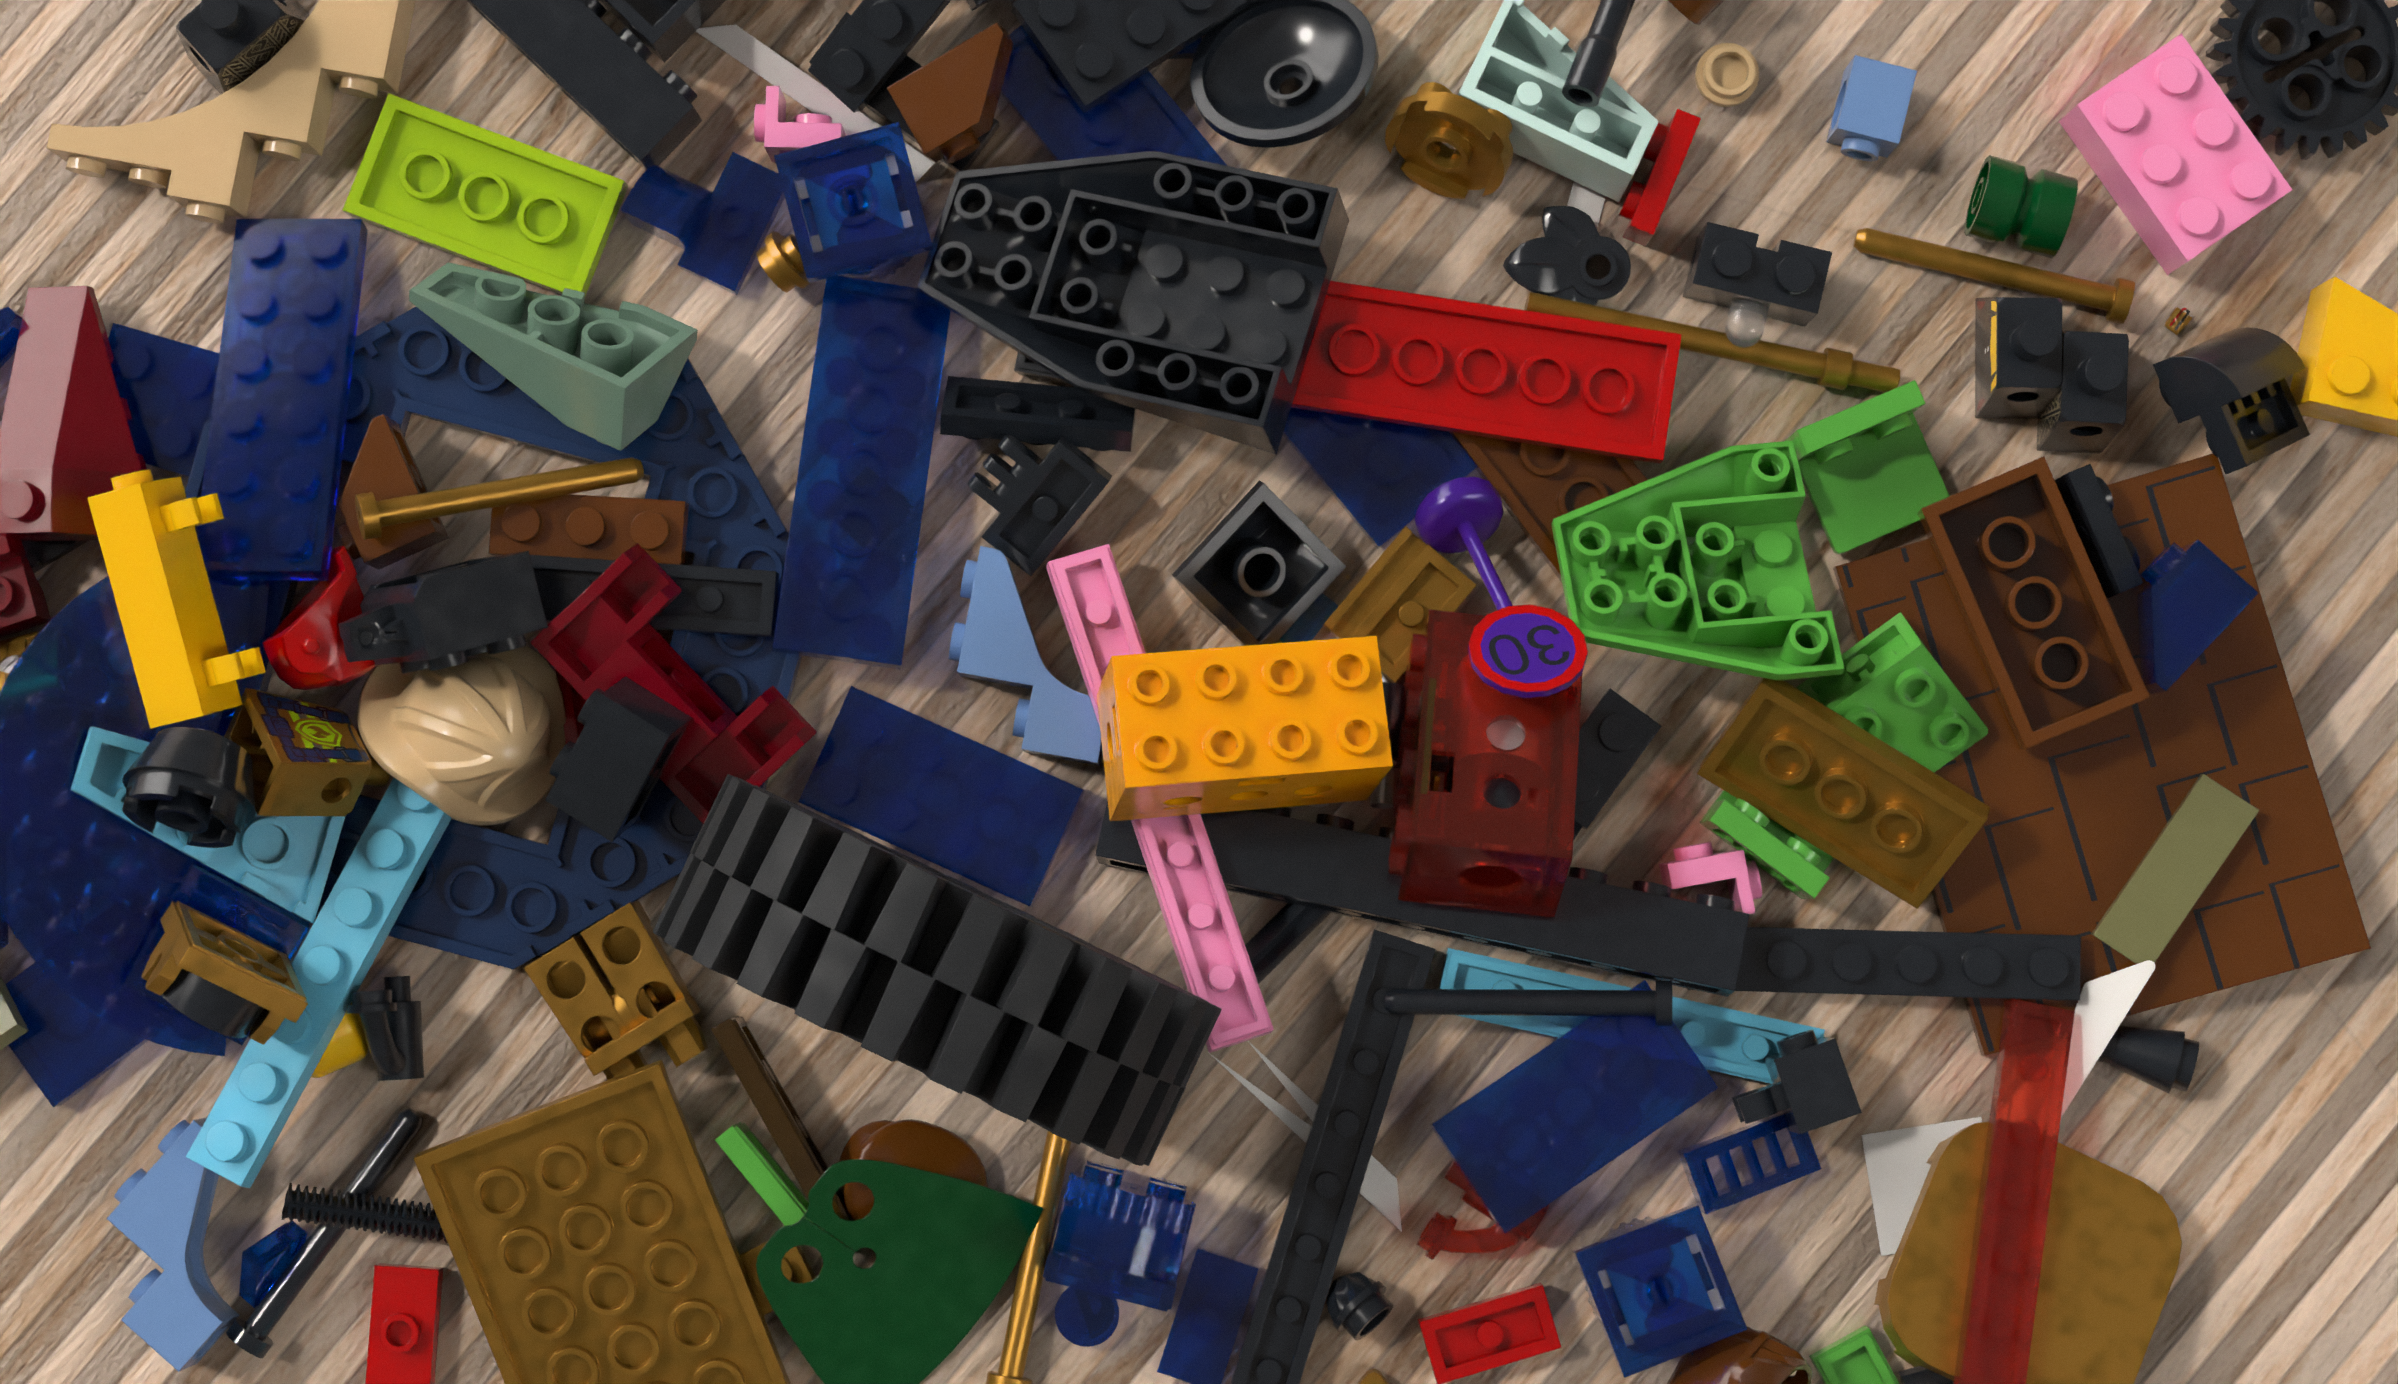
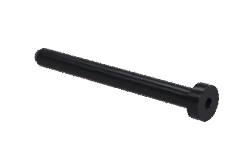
(1535, 1002)
(253, 1333)

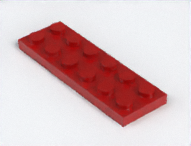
(1491, 372)

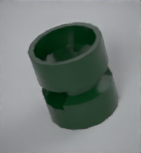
(2029, 209)

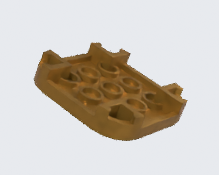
(2101, 1274)

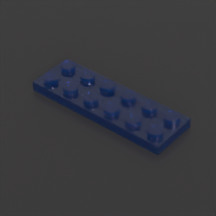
(282, 398)
(862, 473)

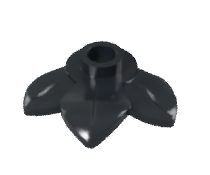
(1559, 260)

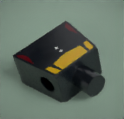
(2017, 352)

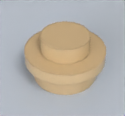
(1727, 74)

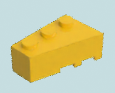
(2348, 360)

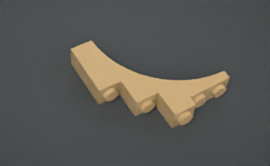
(282, 106)

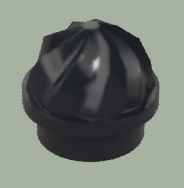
(1357, 1304)

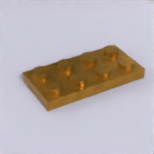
(1843, 790)

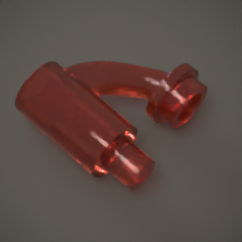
(1441, 1235)

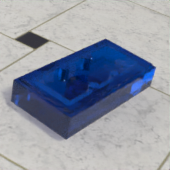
(733, 224)
(1207, 1318)

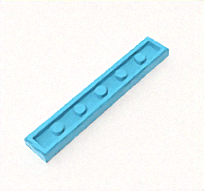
(1719, 1036)

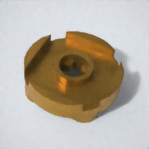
(1437, 117)

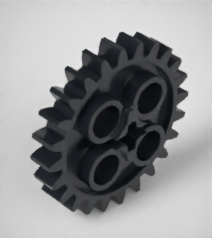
(2338, 103)

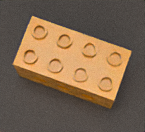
(1243, 728)

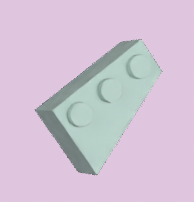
(1523, 77)

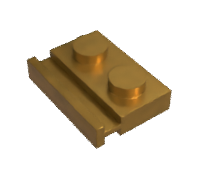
(1397, 597)

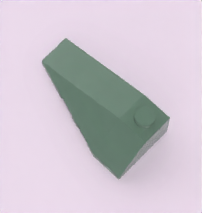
(577, 360)

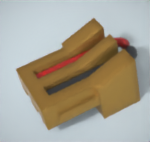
(2178, 320)

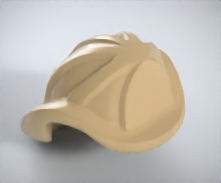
(469, 733)

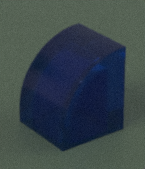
(666, 205)

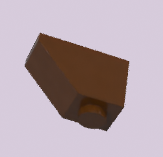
(955, 95)
(390, 472)

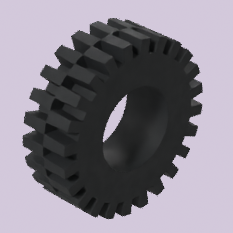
(935, 973)

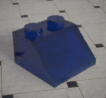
(2184, 610)

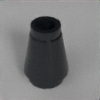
(2153, 1056)

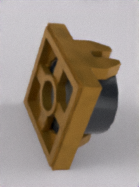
(222, 976)

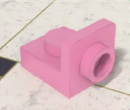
(784, 136)

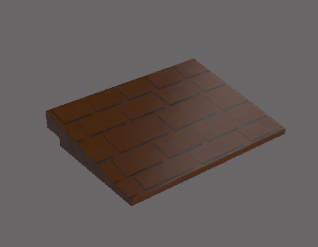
(2091, 802)

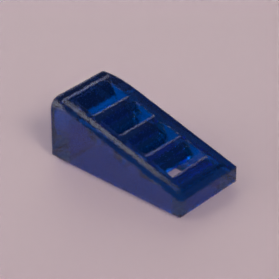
(1701, 1180)

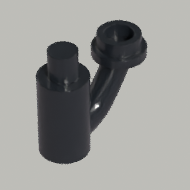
(392, 1028)

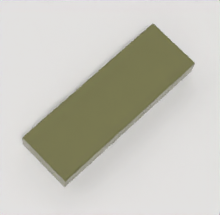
(2175, 871)

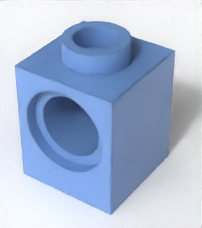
(1871, 108)

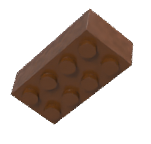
(2033, 603)

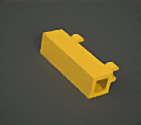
(168, 597)

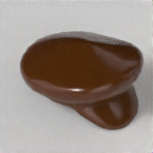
(911, 1145)

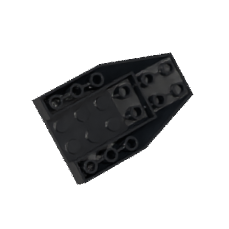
(1147, 280)

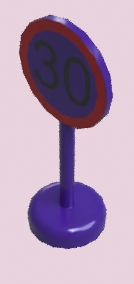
(1517, 647)

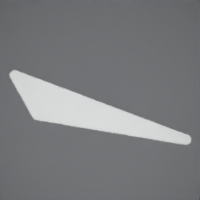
(2097, 1017)

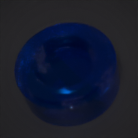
(1086, 1316)

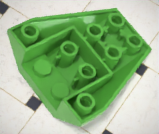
(1702, 568)

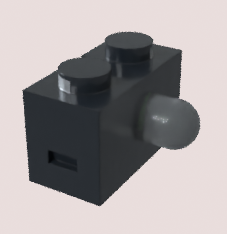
(1755, 280)

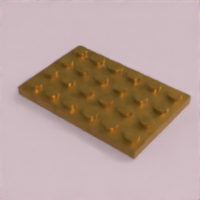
(600, 1244)

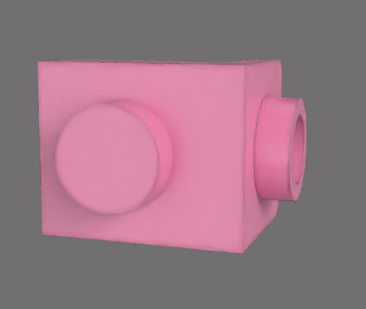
(1699, 865)

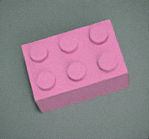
(2174, 154)

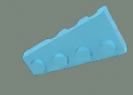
(273, 855)

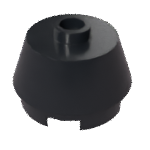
(192, 785)

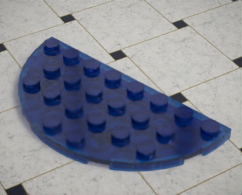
(71, 874)

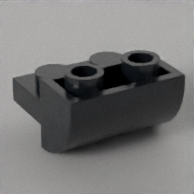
(2238, 392)

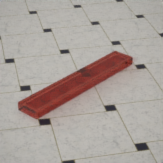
(2014, 1195)

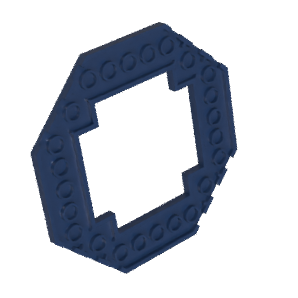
(497, 891)

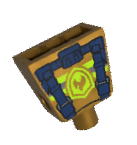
(302, 756)

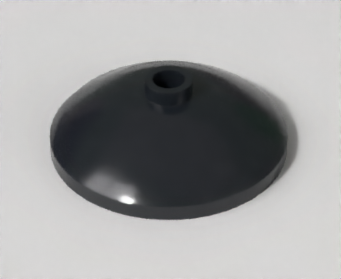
(1284, 71)

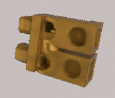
(641, 1006)

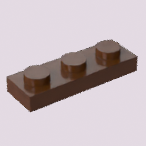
(591, 527)

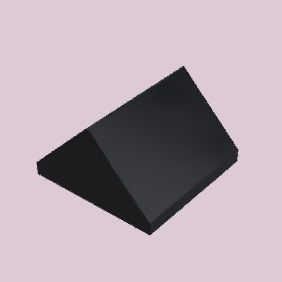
(1258, 569)

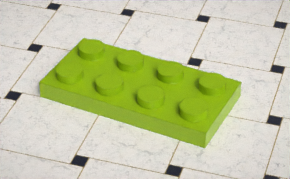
(485, 197)

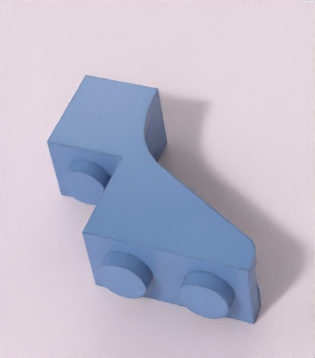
(1002, 649)
(168, 1220)

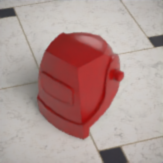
(308, 642)

